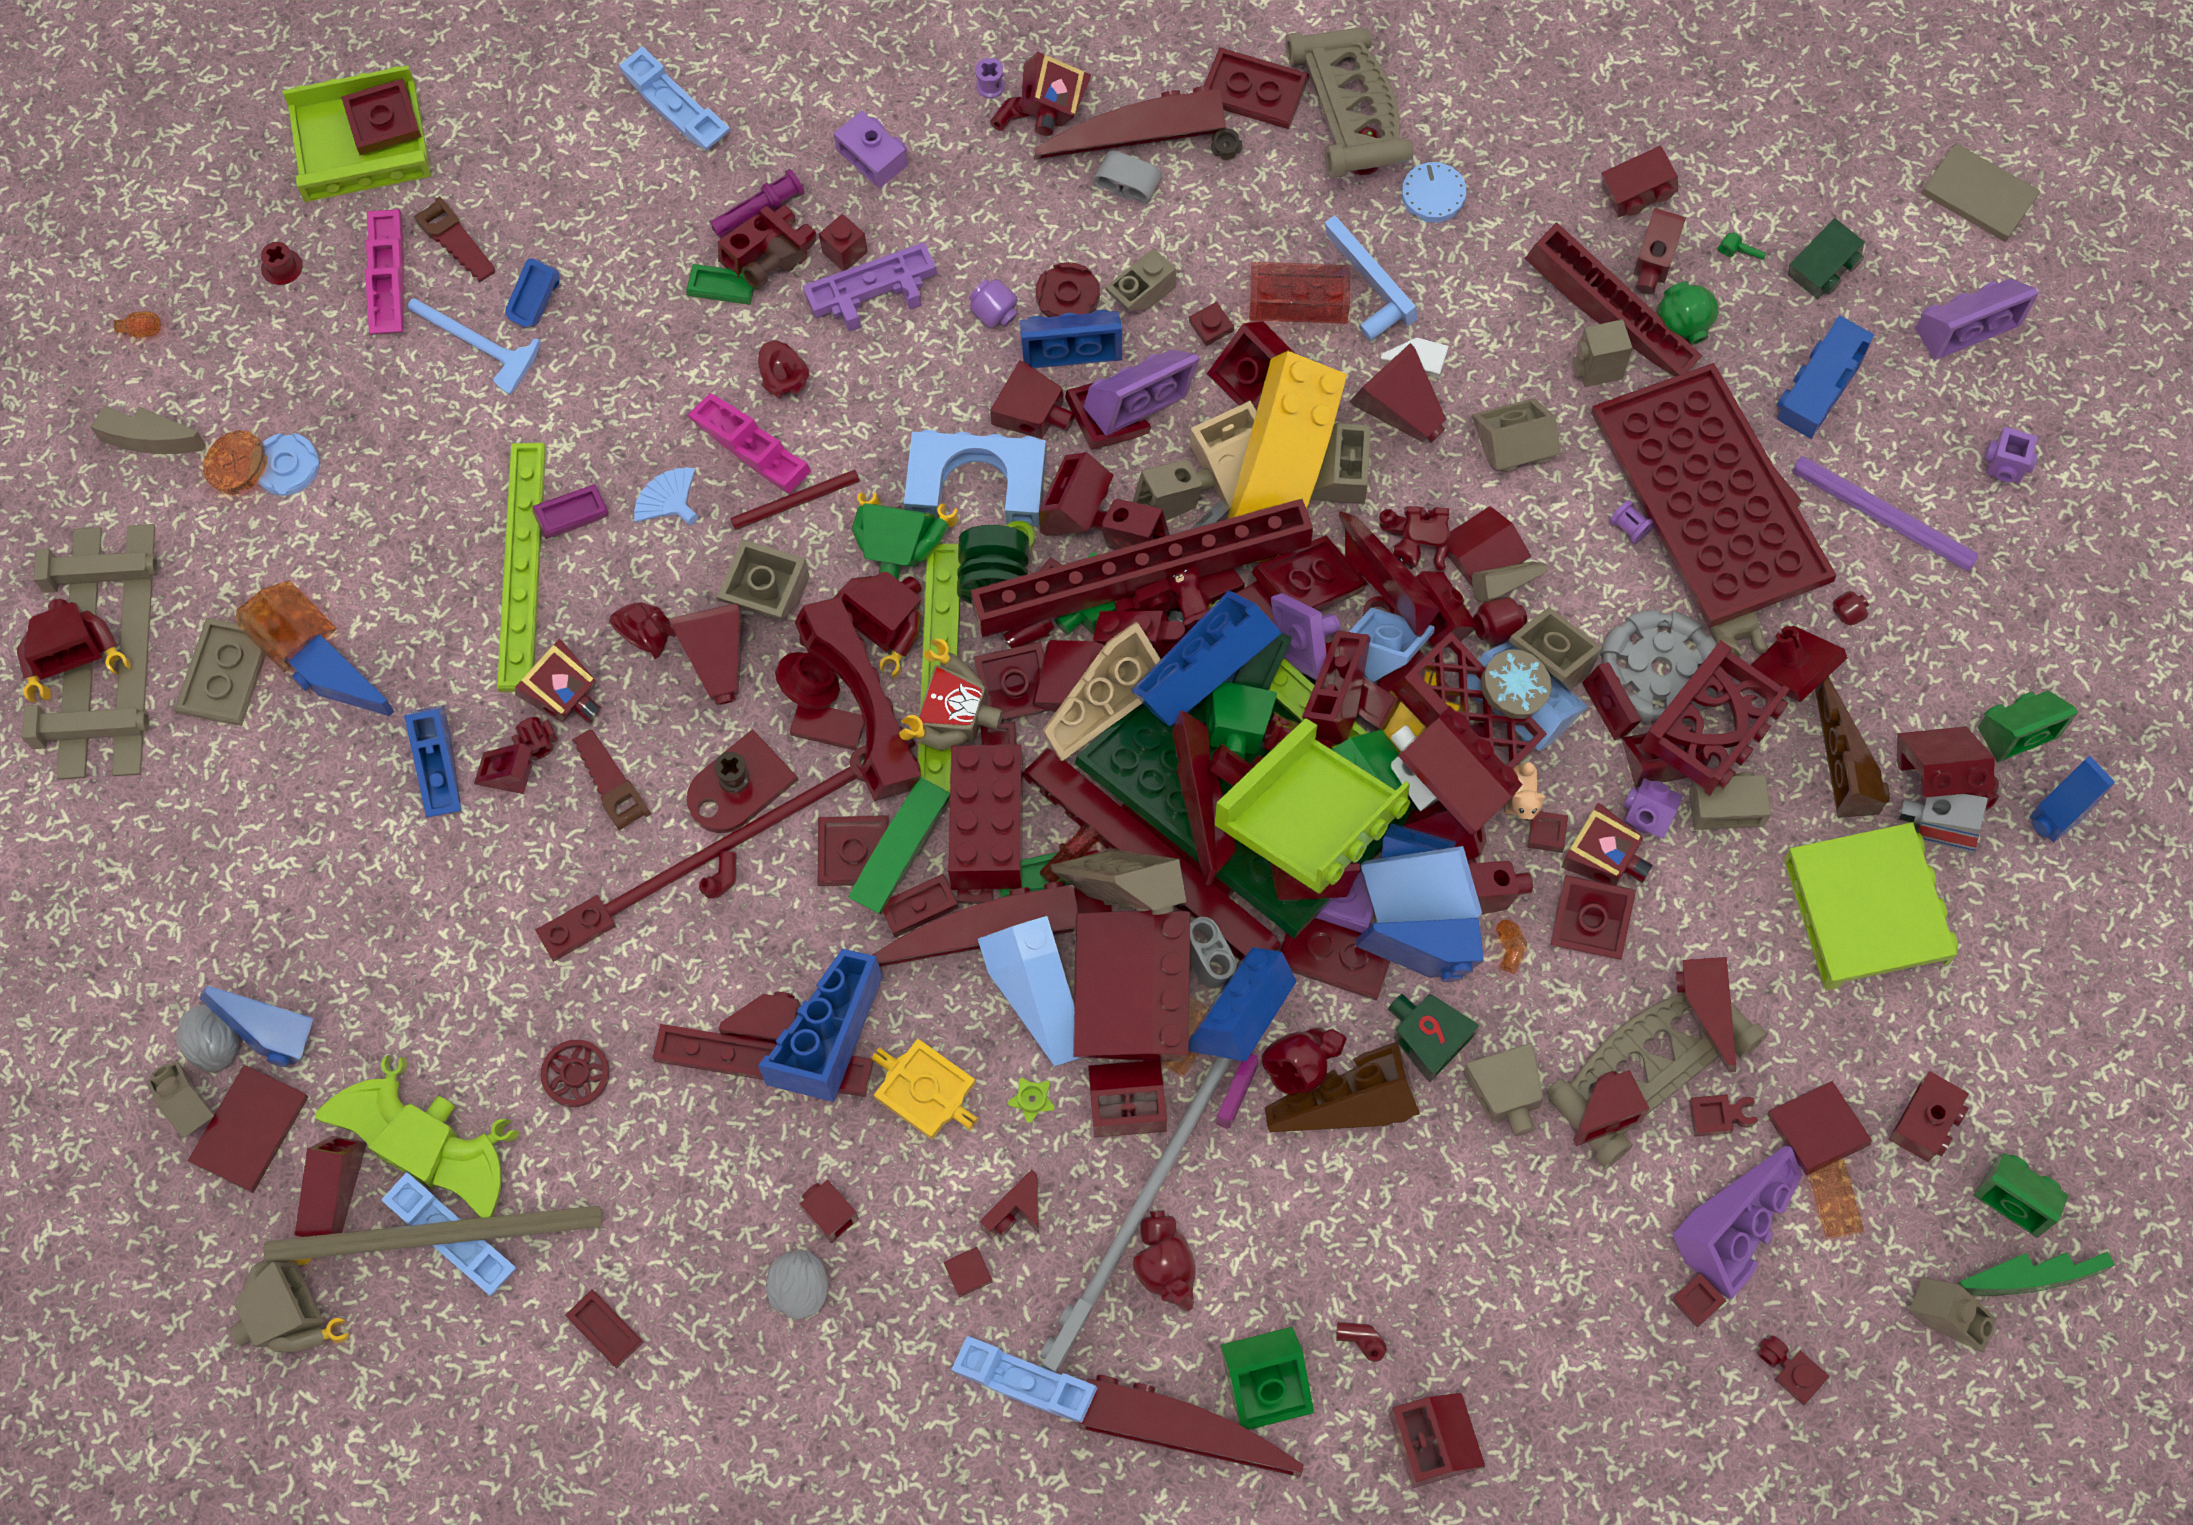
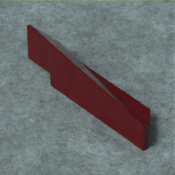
(1388, 575)
(1201, 794)

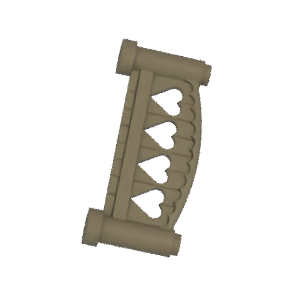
(1351, 149)
(1662, 1074)

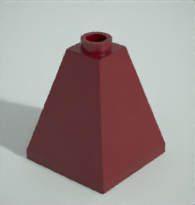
(1403, 397)
(714, 648)

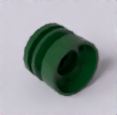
(990, 556)

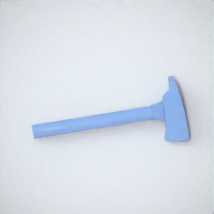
(515, 362)

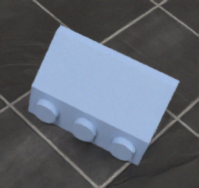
(1554, 717)

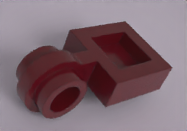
(1800, 1375)

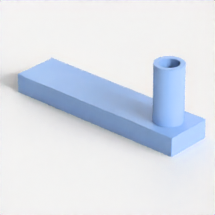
(1398, 304)

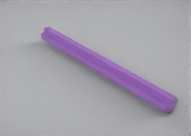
(1885, 513)

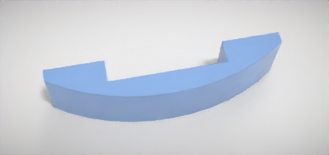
(672, 101)
(474, 1258)
(1024, 1381)

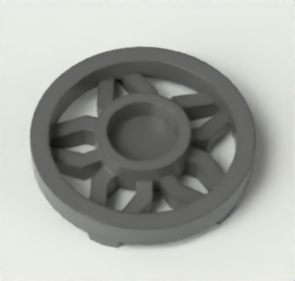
(1214, 514)

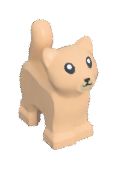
(1526, 801)

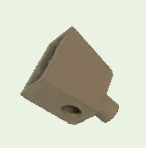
(1172, 487)
(1507, 1086)

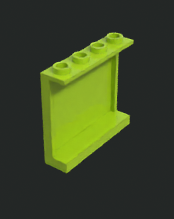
(326, 147)
(1309, 809)
(1870, 904)

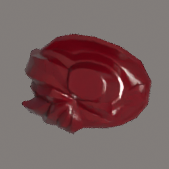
(781, 369)
(643, 627)

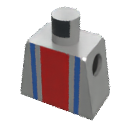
(1948, 820)

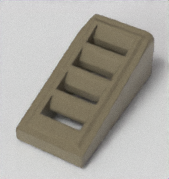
(1499, 581)

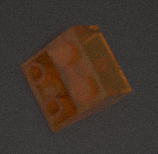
(282, 622)

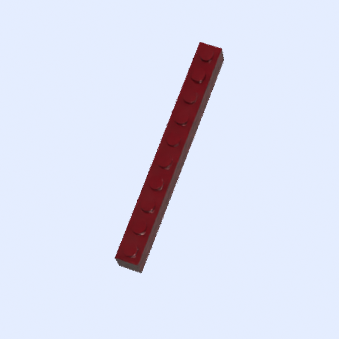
(1124, 570)

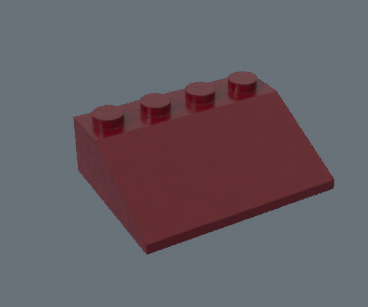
(1132, 986)

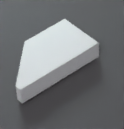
(1430, 353)

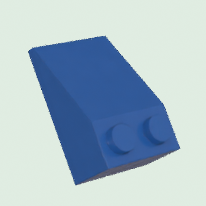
(1428, 947)

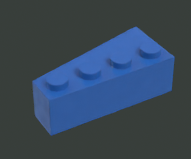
(1206, 657)
(823, 1036)

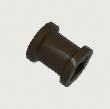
(731, 762)

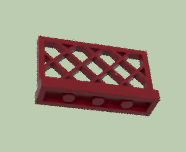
(1429, 700)

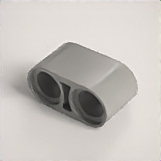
(1127, 177)
(1214, 950)

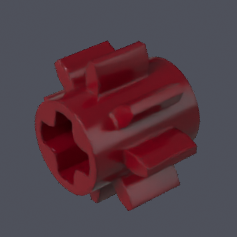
(536, 736)

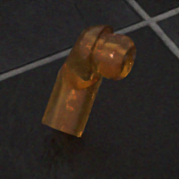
(1513, 943)

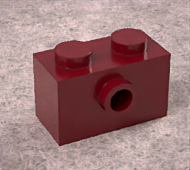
(1640, 182)
(1453, 613)
(1929, 1117)

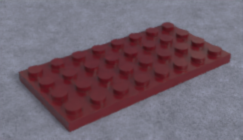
(1713, 495)

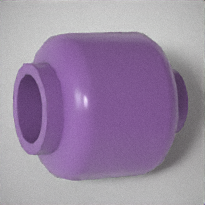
(993, 303)

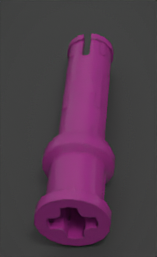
(770, 195)

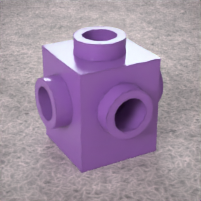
(2011, 455)
(1652, 807)

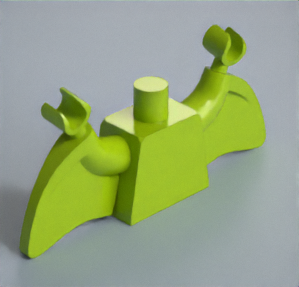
(420, 1140)

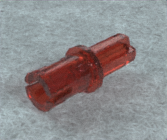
(1074, 848)

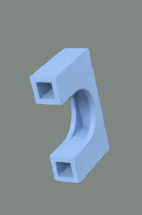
(938, 454)

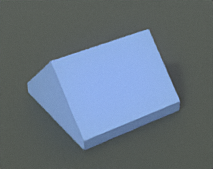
(1390, 642)

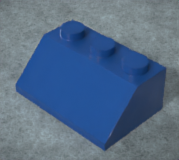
(1071, 339)
(1244, 1006)

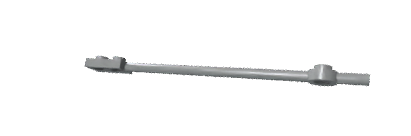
(1075, 1317)

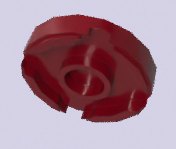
(1068, 299)

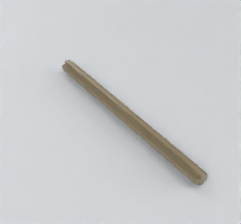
(432, 1234)

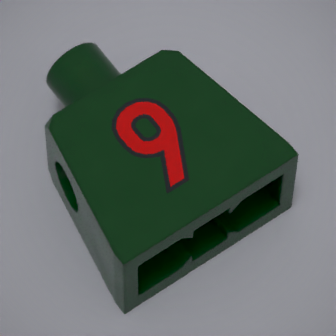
(1431, 1032)

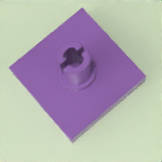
(1307, 631)

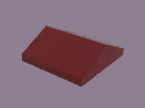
(1486, 544)
(1012, 679)
(1593, 917)

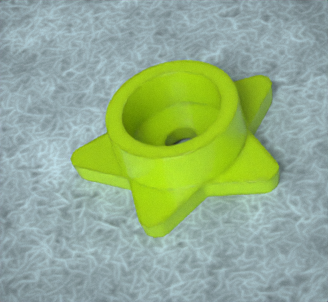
(1028, 1089)

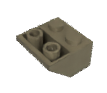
(1345, 465)

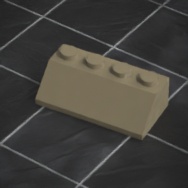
(1126, 879)

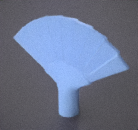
(666, 496)

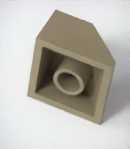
(1517, 434)
(764, 580)
(1559, 646)

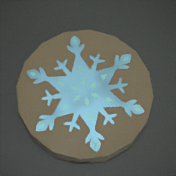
(1516, 684)

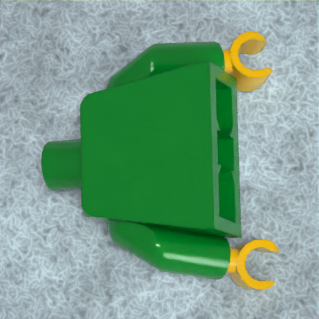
(898, 534)

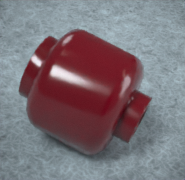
(1499, 620)

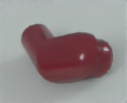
(1009, 110)
(1393, 523)
(723, 880)
(1365, 1337)

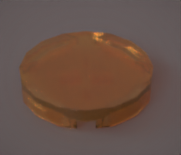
(235, 462)

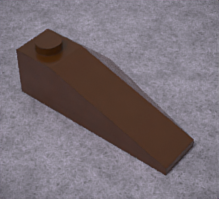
(1852, 768)
(1365, 1096)

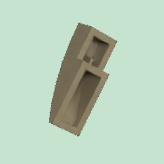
(145, 432)

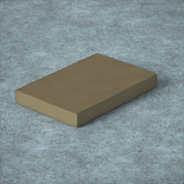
(1980, 192)
(221, 674)

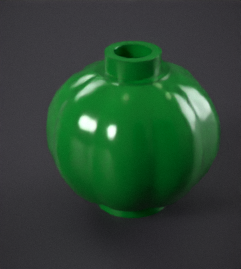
(1688, 311)

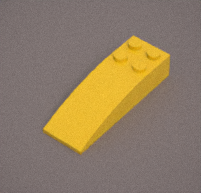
(1288, 434)

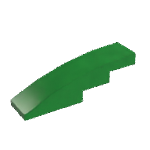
(900, 845)
(2022, 1277)

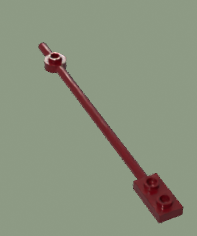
(594, 919)

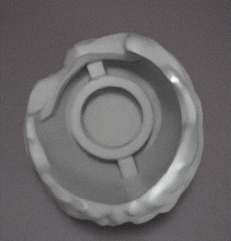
(206, 1039)
(797, 1284)

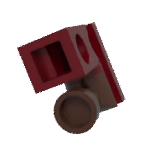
(769, 235)

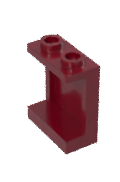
(1947, 760)

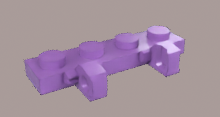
(847, 289)

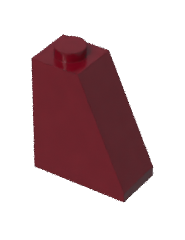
(328, 1185)

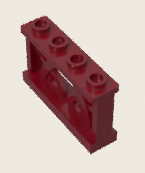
(1713, 674)

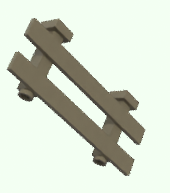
(76, 721)

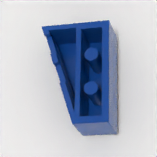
(1825, 377)

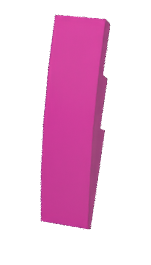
(385, 272)
(749, 443)

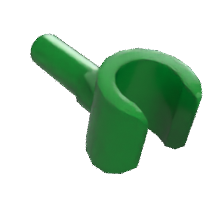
(1733, 243)

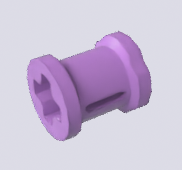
(989, 76)
(1631, 522)

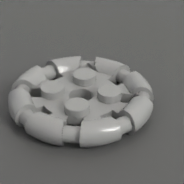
(1657, 647)

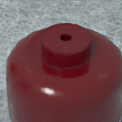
(1851, 608)
(1157, 1227)

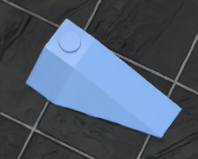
(1032, 979)

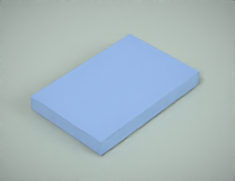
(1422, 886)

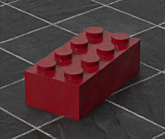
(986, 817)

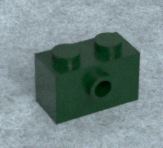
(1827, 259)

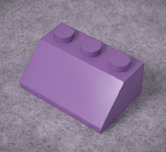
(1975, 316)
(1140, 390)

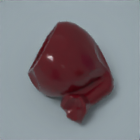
(1300, 1059)
(1168, 1270)

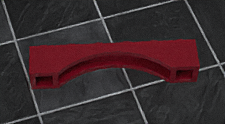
(831, 637)

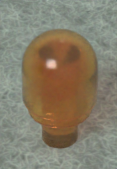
(139, 324)

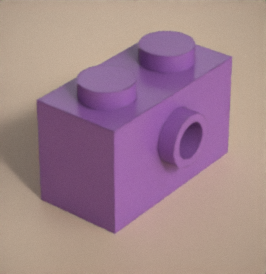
(871, 148)

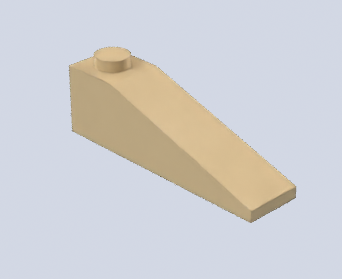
(1102, 692)

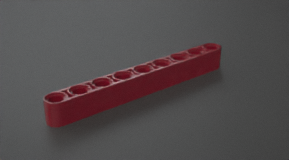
(1121, 831)

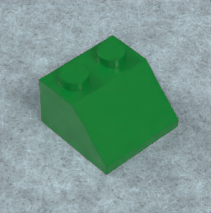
(2025, 724)
(1373, 754)
(2022, 1195)
(1267, 1378)

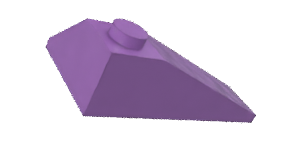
(1728, 1227)

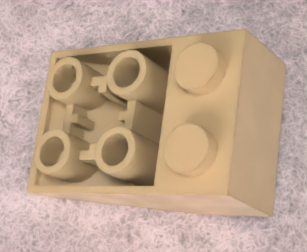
(1222, 446)

